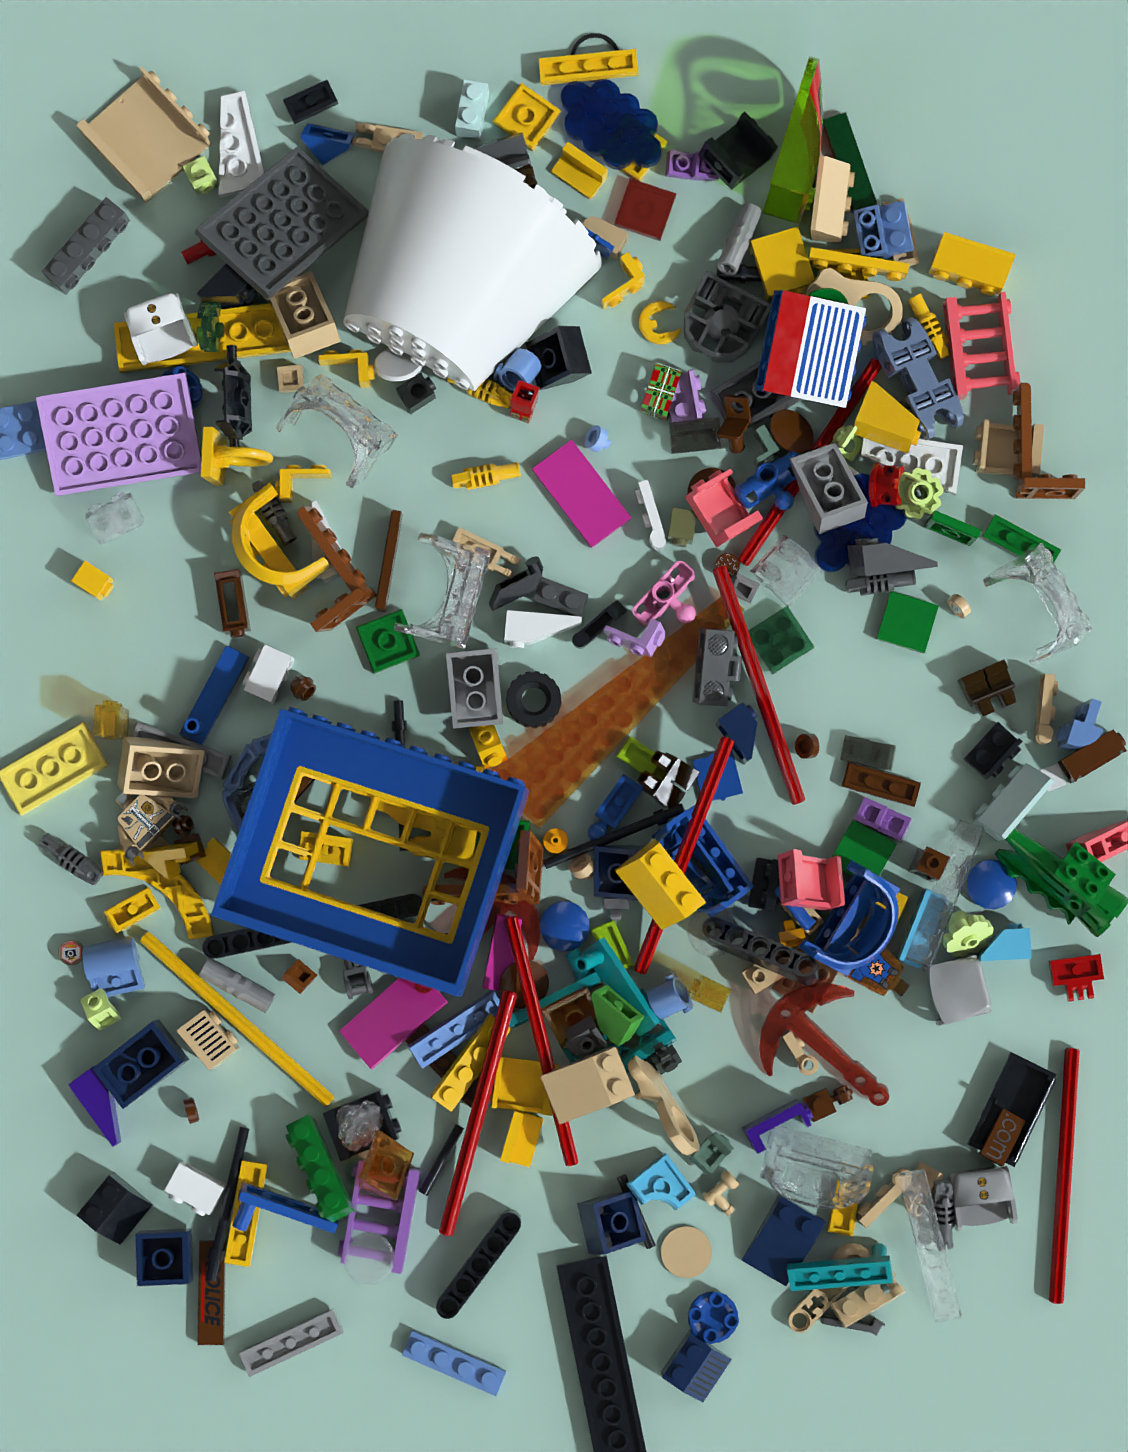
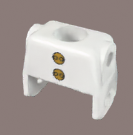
(160, 328)

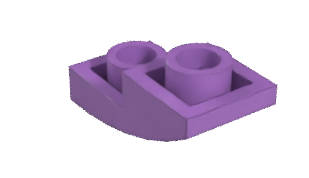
(688, 166)

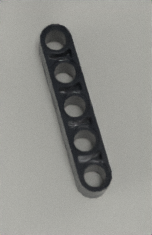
(767, 960)
(470, 1273)

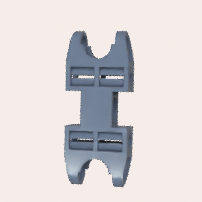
(911, 363)

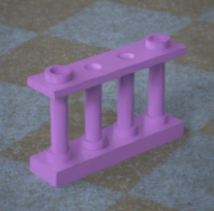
(404, 1207)

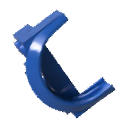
(726, 875)
(841, 925)

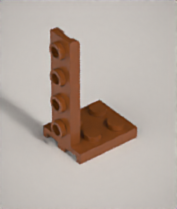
(1044, 485)
(360, 594)
(527, 872)

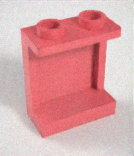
(720, 508)
(810, 881)

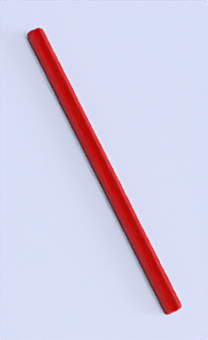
(824, 439)
(759, 685)
(688, 842)
(538, 1028)
(477, 1112)
(1064, 1176)

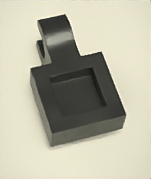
(666, 1058)

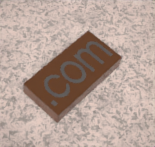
(1002, 1137)

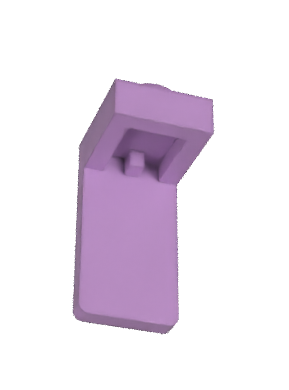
(647, 644)

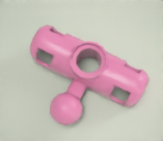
(656, 607)

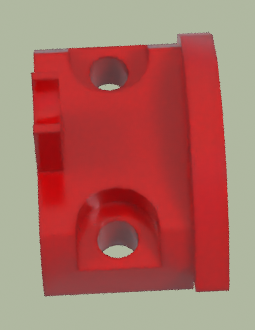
(884, 485)

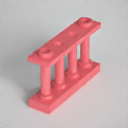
(957, 336)

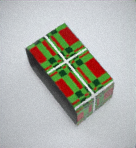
(660, 391)

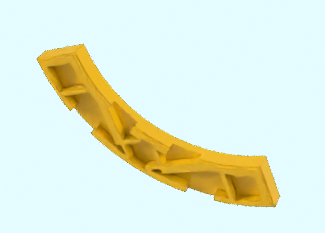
(176, 889)

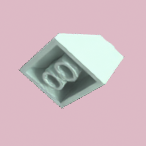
(1012, 801)

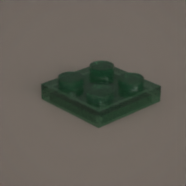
(780, 640)

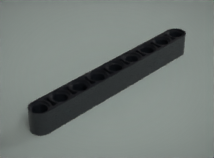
(252, 936)

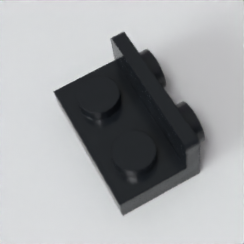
(993, 751)
(765, 881)

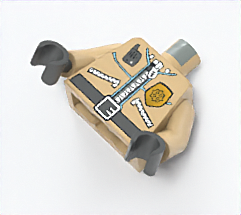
(144, 821)

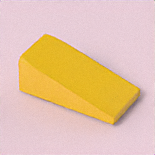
(131, 910)

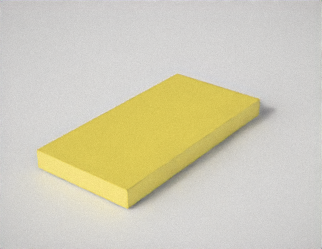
(52, 768)

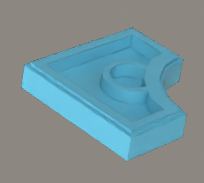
(661, 1182)

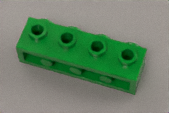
(320, 1169)

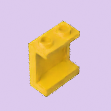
(782, 262)
(520, 1086)

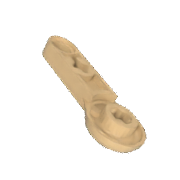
(829, 1295)

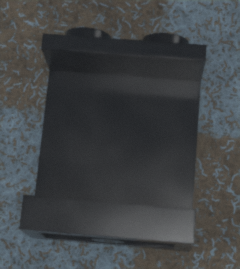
(738, 151)
(389, 1127)

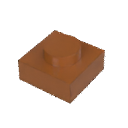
(299, 976)

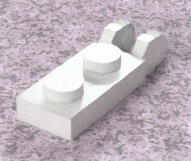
(651, 516)

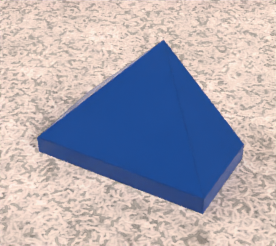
(326, 142)

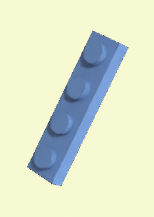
(453, 1030)
(454, 1363)

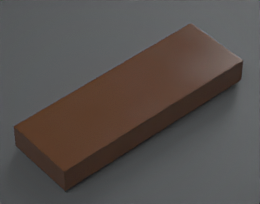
(881, 784)

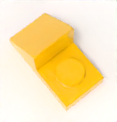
(167, 858)

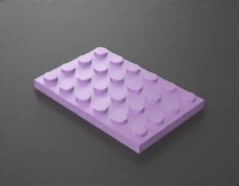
(120, 434)

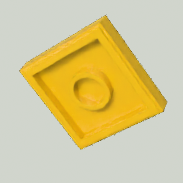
(527, 114)

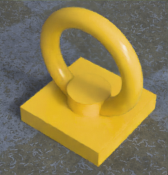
(218, 456)

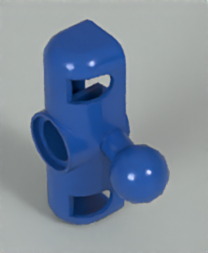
(781, 477)

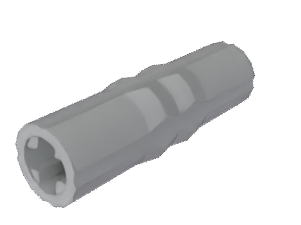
(739, 239)
(237, 985)

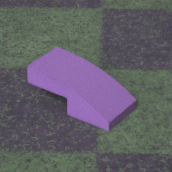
(883, 819)

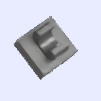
(615, 906)

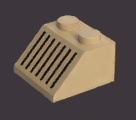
(209, 1038)

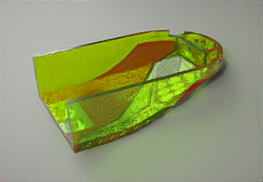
(800, 152)

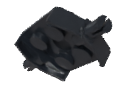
(237, 398)

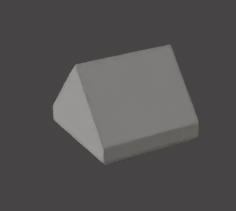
(745, 587)

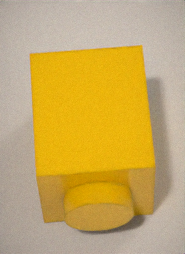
(93, 581)

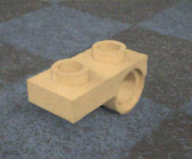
(760, 978)

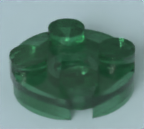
(210, 328)

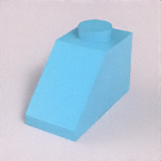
(1008, 945)

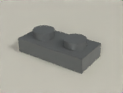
(560, 597)

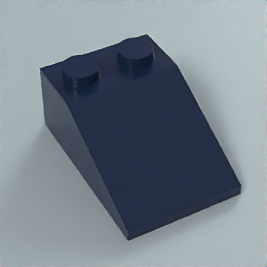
(140, 1063)
(783, 1239)

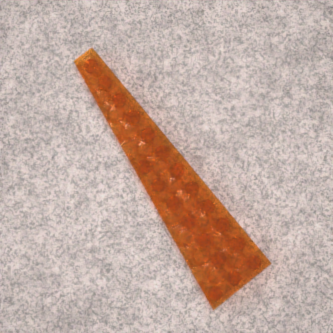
(579, 742)

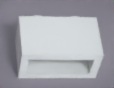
(268, 673)
(195, 1188)

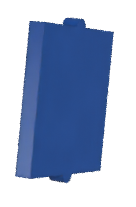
(601, 245)
(729, 783)

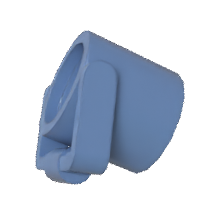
(520, 366)
(669, 997)

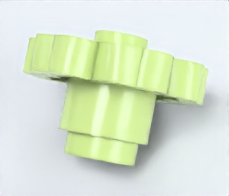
(930, 491)
(967, 934)

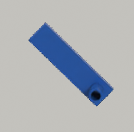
(214, 695)
(253, 1197)

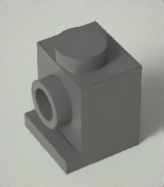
(584, 1038)

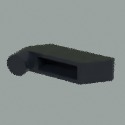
(518, 585)
(597, 625)

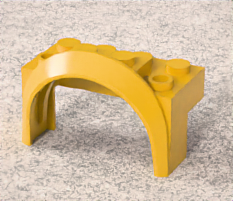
(277, 567)

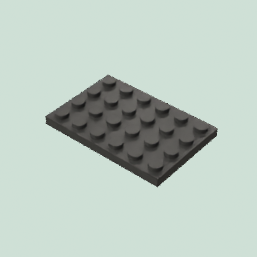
(282, 223)

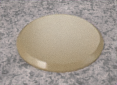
(686, 1252)

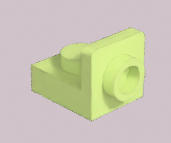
(201, 175)
(99, 1009)

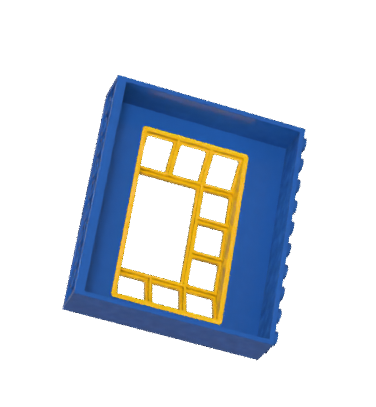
(384, 774)

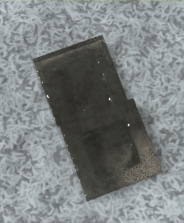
(868, 753)

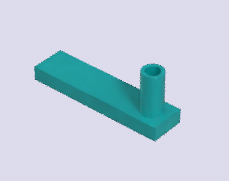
(612, 973)
(584, 979)
(842, 1272)

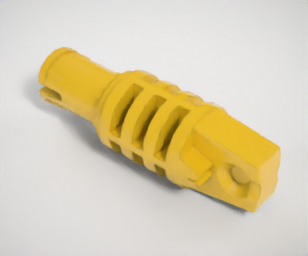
(931, 326)
(490, 393)
(485, 475)

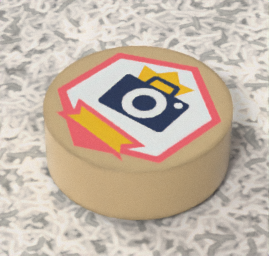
(959, 606)

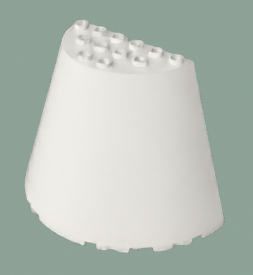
(461, 259)

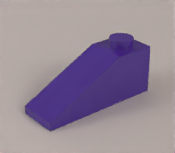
(98, 1103)

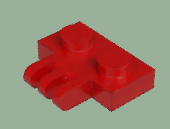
(1077, 974)

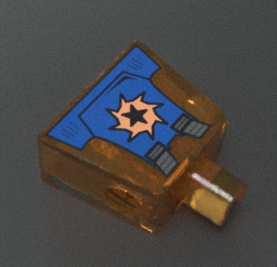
(880, 975)

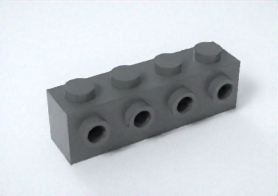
(86, 245)

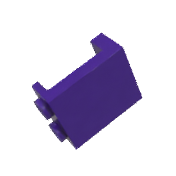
(774, 1119)

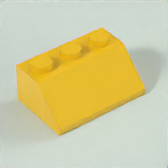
(971, 264)
(660, 885)

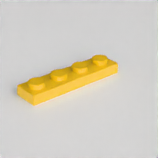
(588, 67)
(850, 262)
(465, 1067)
(241, 1243)

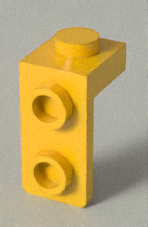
(633, 269)
(355, 356)
(284, 486)
(488, 745)

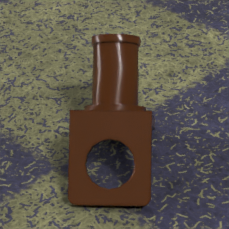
(735, 423)

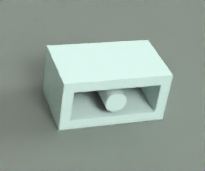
(472, 109)

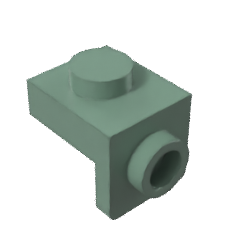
(768, 445)
(711, 1153)

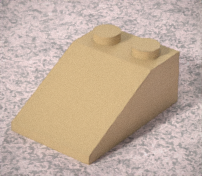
(304, 316)
(159, 768)
(587, 1085)

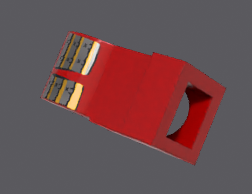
(522, 403)

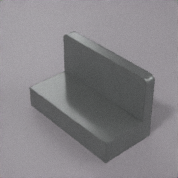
(508, 150)

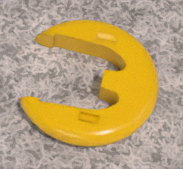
(647, 325)

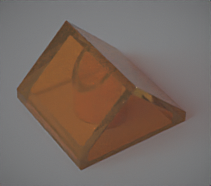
(568, 1012)
(385, 1167)

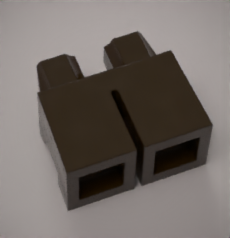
(986, 684)
(668, 770)

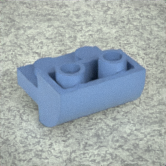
(884, 230)
(1081, 729)
(113, 966)

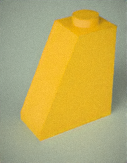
(886, 420)

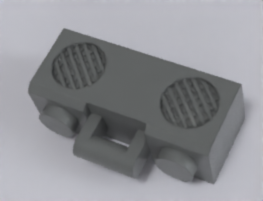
(712, 667)

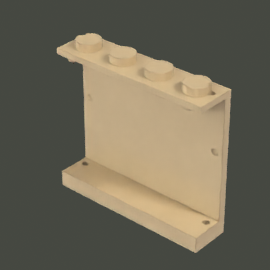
(146, 136)

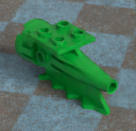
(1069, 884)

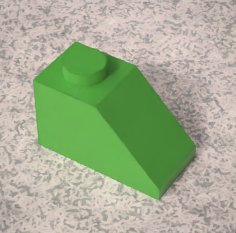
(615, 1015)

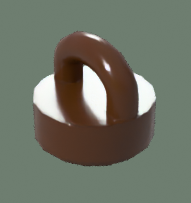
(807, 746)

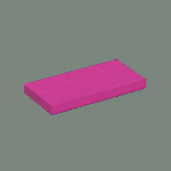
(581, 493)
(390, 1020)

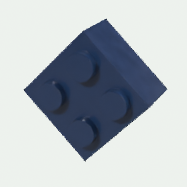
(164, 1257)

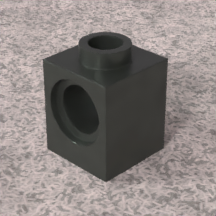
(415, 403)

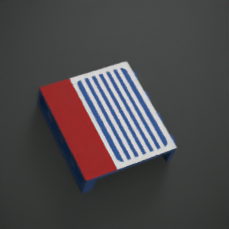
(810, 348)

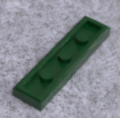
(846, 150)

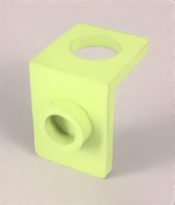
(842, 438)

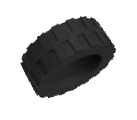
(539, 681)

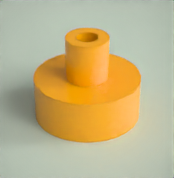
(558, 847)

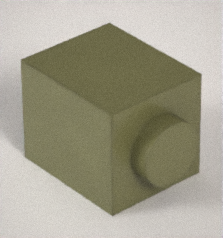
(682, 527)

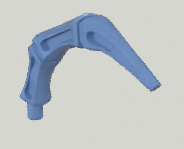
(235, 779)

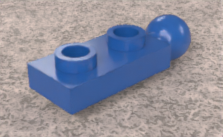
(615, 806)

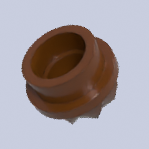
(302, 687)

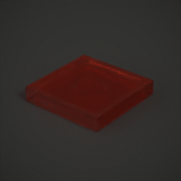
(645, 209)

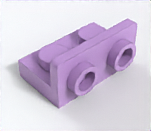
(686, 401)

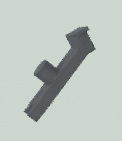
(874, 1327)

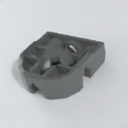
(722, 317)

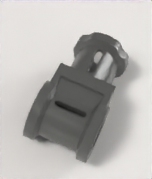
(356, 975)

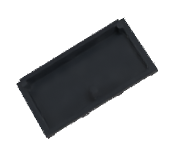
(1021, 1091)

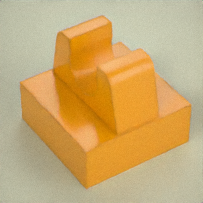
(791, 937)

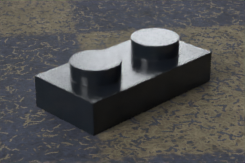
(310, 101)

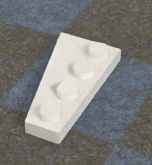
(239, 148)
(938, 457)

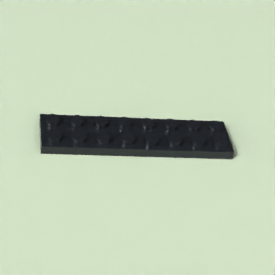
(601, 1356)

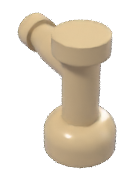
(715, 1194)

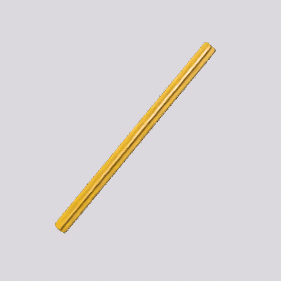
(237, 1019)

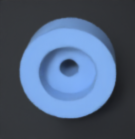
(597, 439)

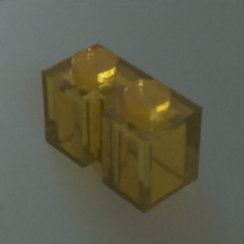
(111, 721)
(709, 993)

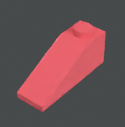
(1105, 841)

